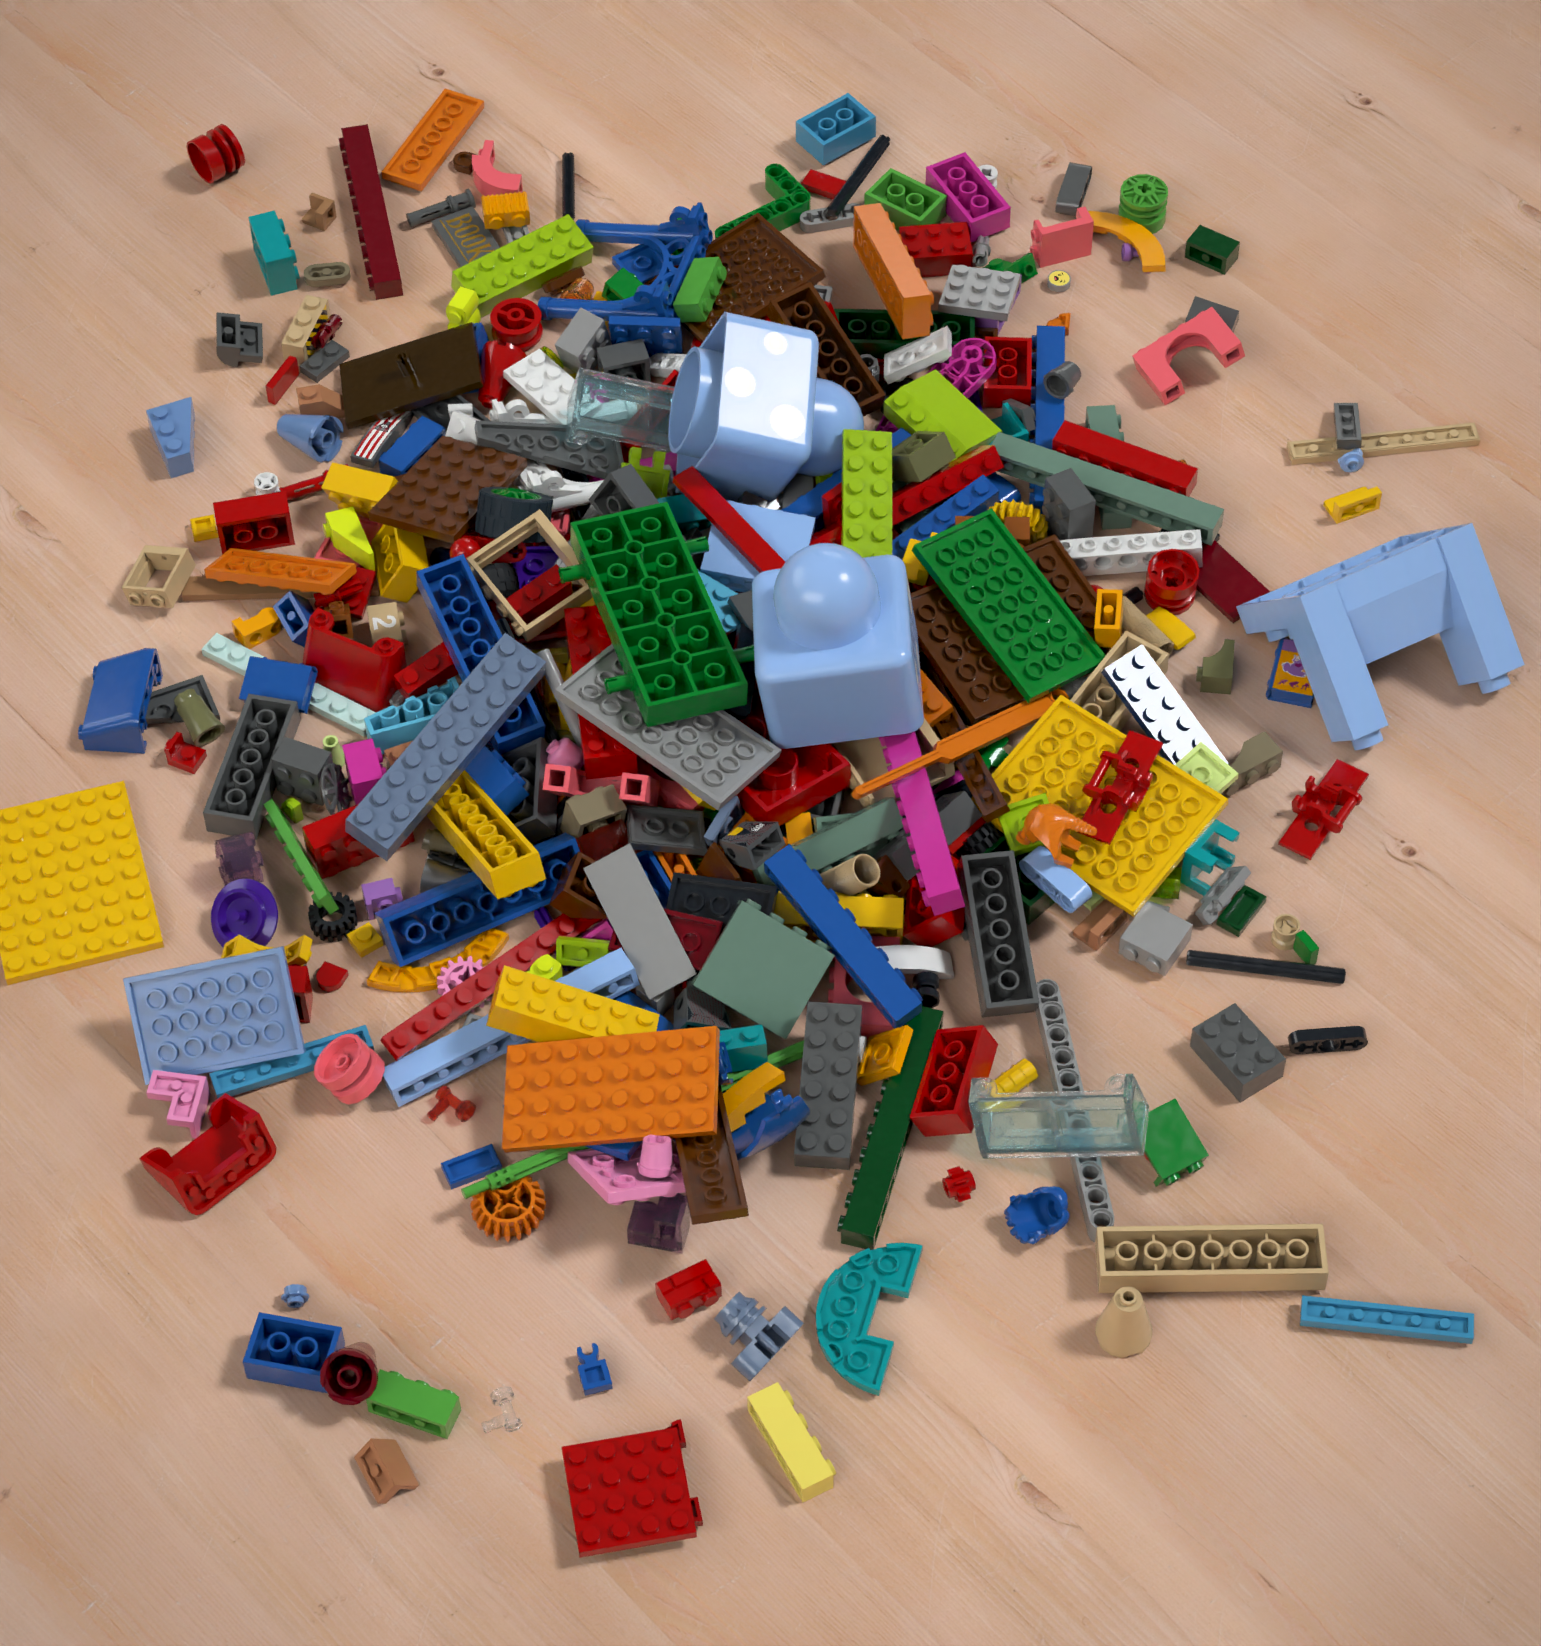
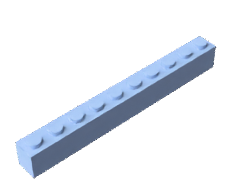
(479, 1043)

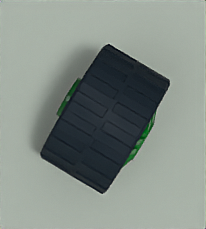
(505, 507)

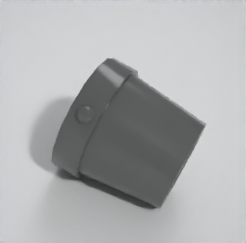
(1062, 380)

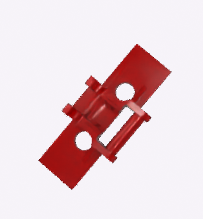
(1127, 788)
(1337, 788)

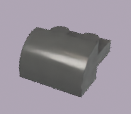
(238, 340)

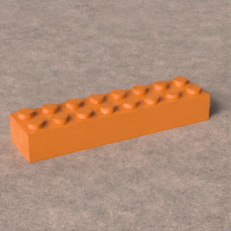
(892, 271)

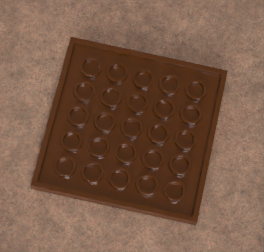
(758, 268)

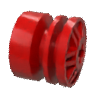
(215, 153)
(1171, 581)

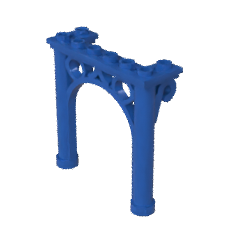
(649, 300)

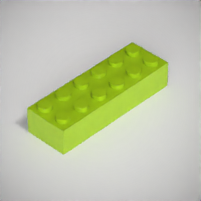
(525, 263)

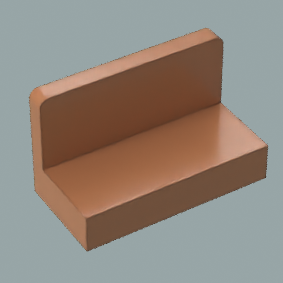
(1101, 925)
(385, 1468)

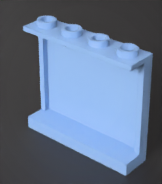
(780, 529)

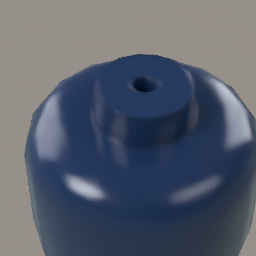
(439, 555)

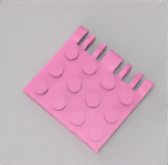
(620, 1179)

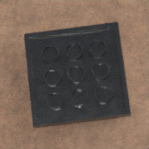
(716, 897)

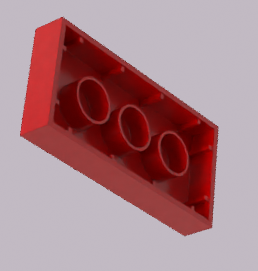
(795, 779)

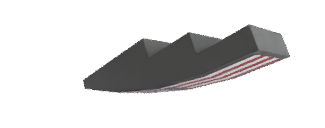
(380, 438)

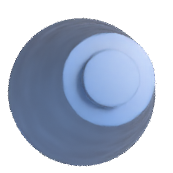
(312, 434)

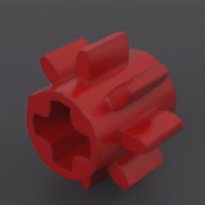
(959, 1184)

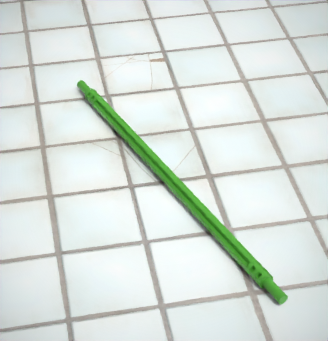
(552, 1156)

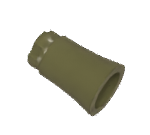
(198, 718)

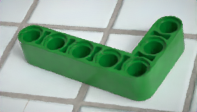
(789, 201)

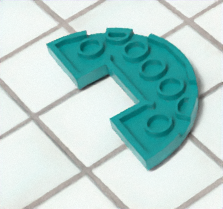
(848, 1308)

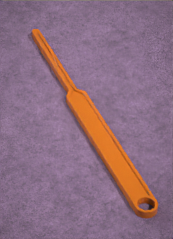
(967, 741)

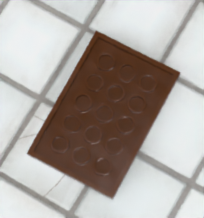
(443, 489)

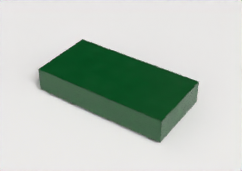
(1241, 910)

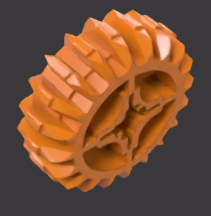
(509, 1215)

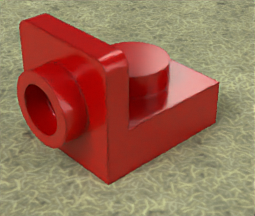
(184, 755)

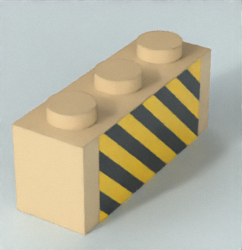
(303, 327)

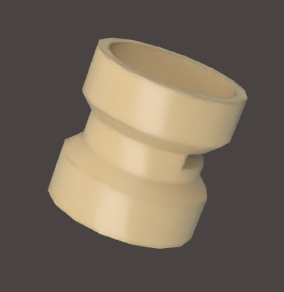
(1284, 931)

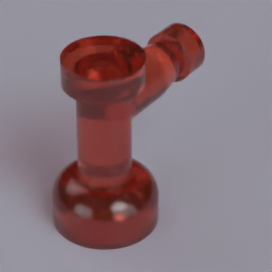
(463, 1109)

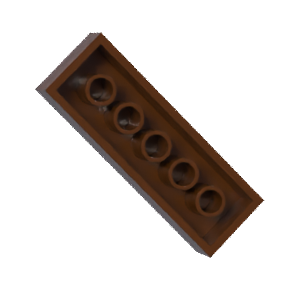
(836, 356)

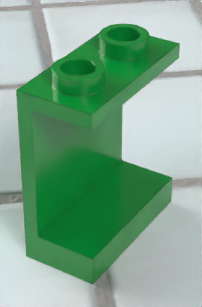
(1172, 1144)

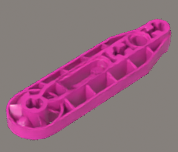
(963, 371)

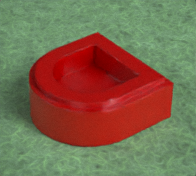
(331, 977)

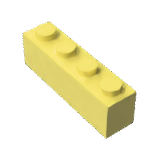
(791, 1442)

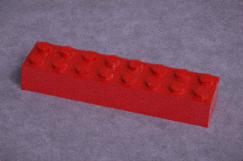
(601, 753)

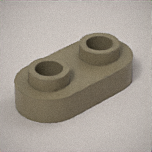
(327, 274)

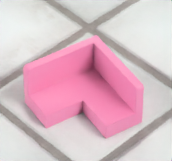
(188, 1098)

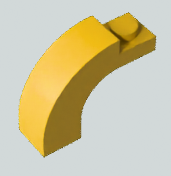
(296, 952)

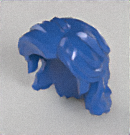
(1037, 1214)

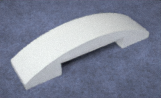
(918, 959)

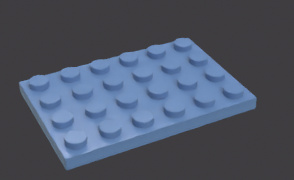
(215, 1014)

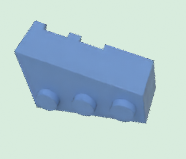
(174, 435)

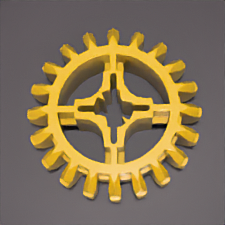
(1038, 524)

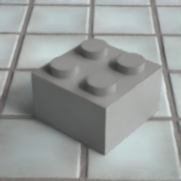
(580, 341)

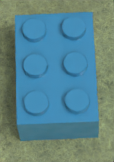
(835, 129)

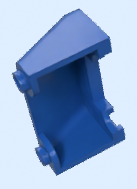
(121, 702)

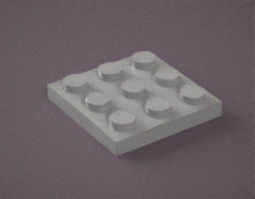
(979, 292)

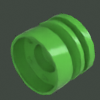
(1144, 201)

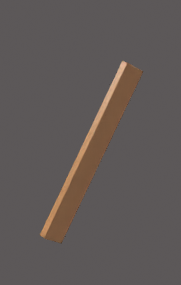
(203, 588)

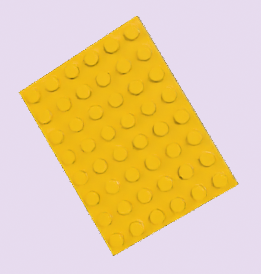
(1062, 757)
(72, 884)

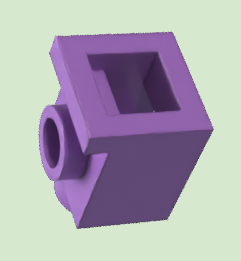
(380, 895)

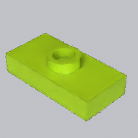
(580, 951)

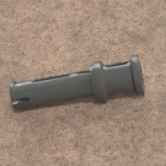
(450, 205)

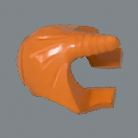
(1052, 827)

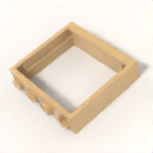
(503, 544)

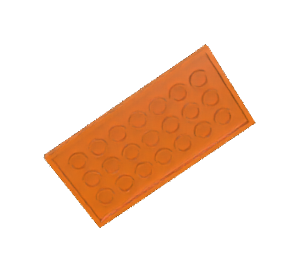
(611, 1089)

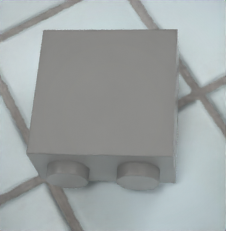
(1155, 938)

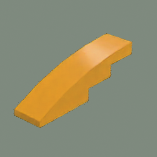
(749, 1093)

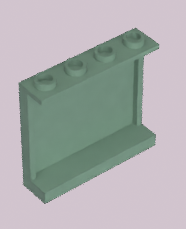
(763, 968)

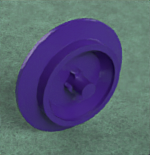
(244, 909)

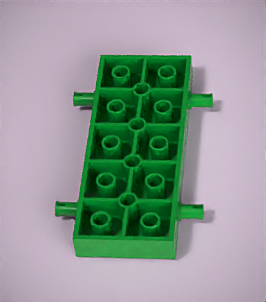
(658, 614)

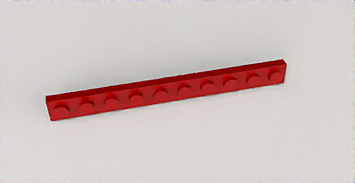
(479, 986)

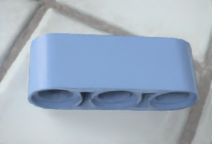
(1055, 880)

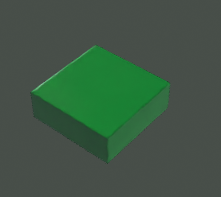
(1306, 948)

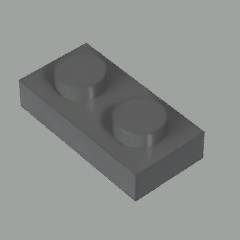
(324, 361)
(1024, 413)

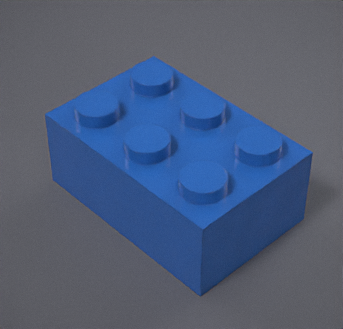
(290, 1351)

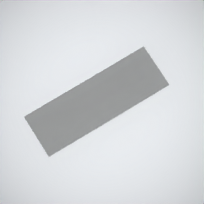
(639, 921)

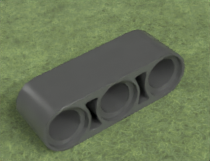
(1073, 188)

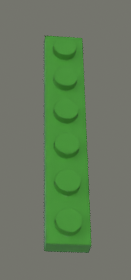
(303, 863)

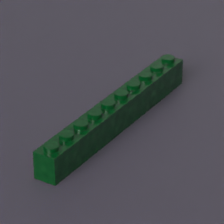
(887, 1138)

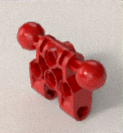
(473, 541)

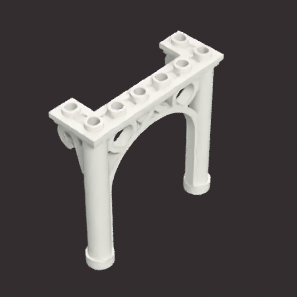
(537, 475)

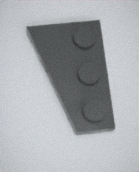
(162, 704)

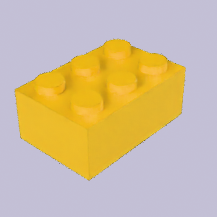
(356, 487)
(397, 560)

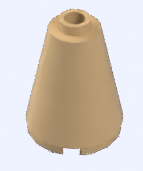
(1124, 1324)

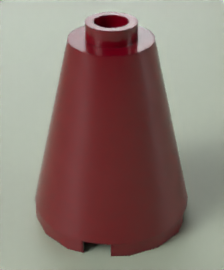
(350, 1374)

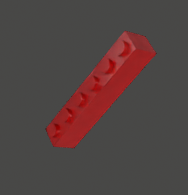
(1124, 458)

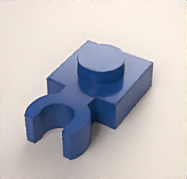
(593, 1372)

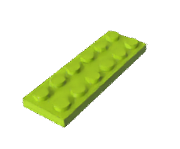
(867, 492)

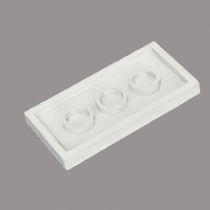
(542, 384)

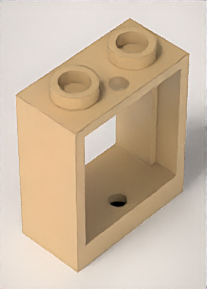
(159, 558)

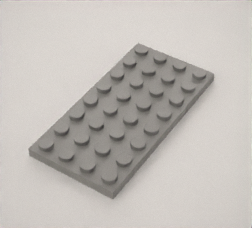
(703, 753)

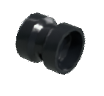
(927, 984)

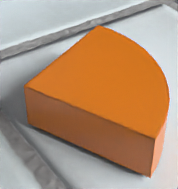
(1062, 320)

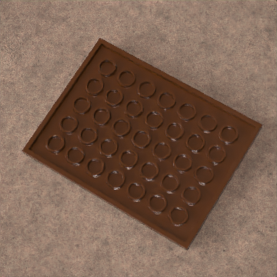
(961, 657)

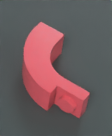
(488, 179)

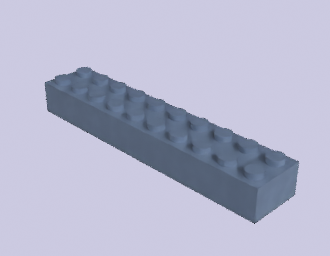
(445, 747)

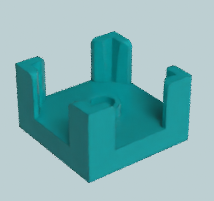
(1205, 854)

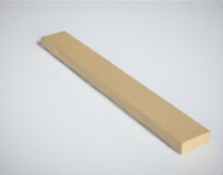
(1387, 443)

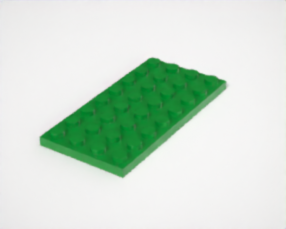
(1009, 605)

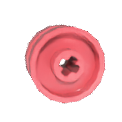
(349, 1068)

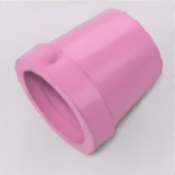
(656, 1157)

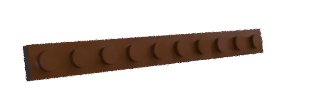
(971, 766)

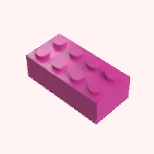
(969, 196)

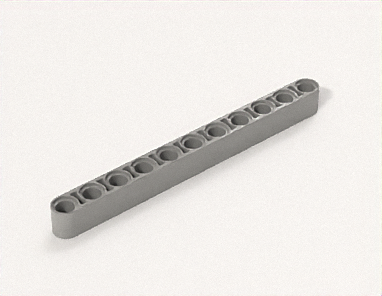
(1069, 1074)

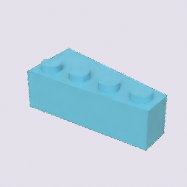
(403, 723)

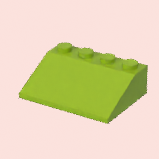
(938, 406)

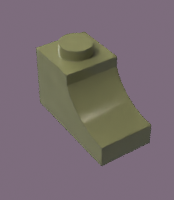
(1217, 670)

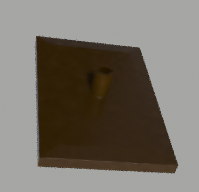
(410, 375)

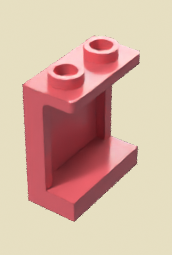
(1062, 240)

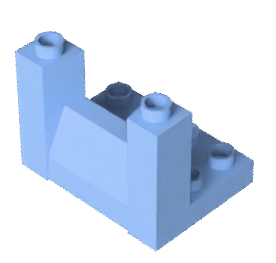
(1382, 605)

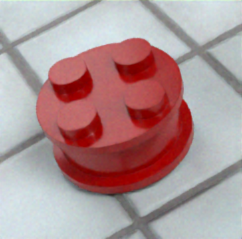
(516, 323)

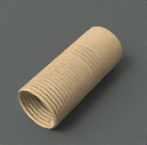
(1142, 627)
(852, 875)

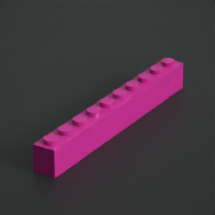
(925, 827)

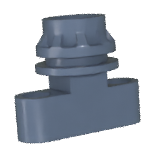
(762, 1338)

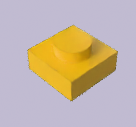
(365, 939)

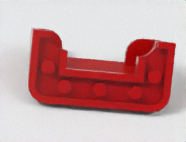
(351, 667)
(216, 1159)

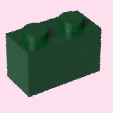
(1212, 249)

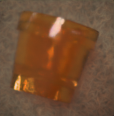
(579, 289)

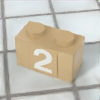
(386, 622)

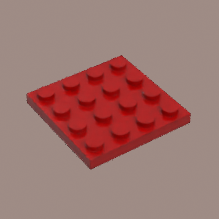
(628, 1492)

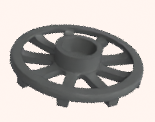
(335, 788)

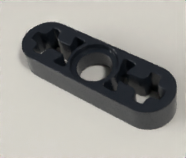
(1327, 1040)

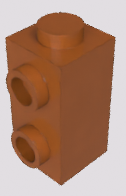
(342, 618)

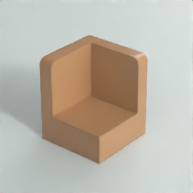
(321, 212)

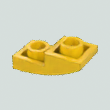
(1172, 627)

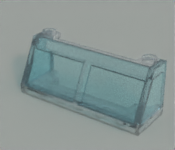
(618, 410)
(1060, 1122)

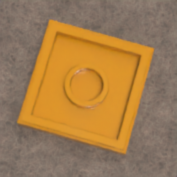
(884, 1055)

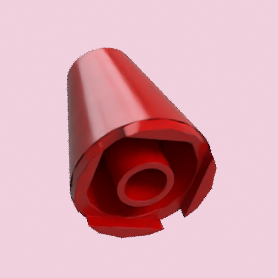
(494, 361)

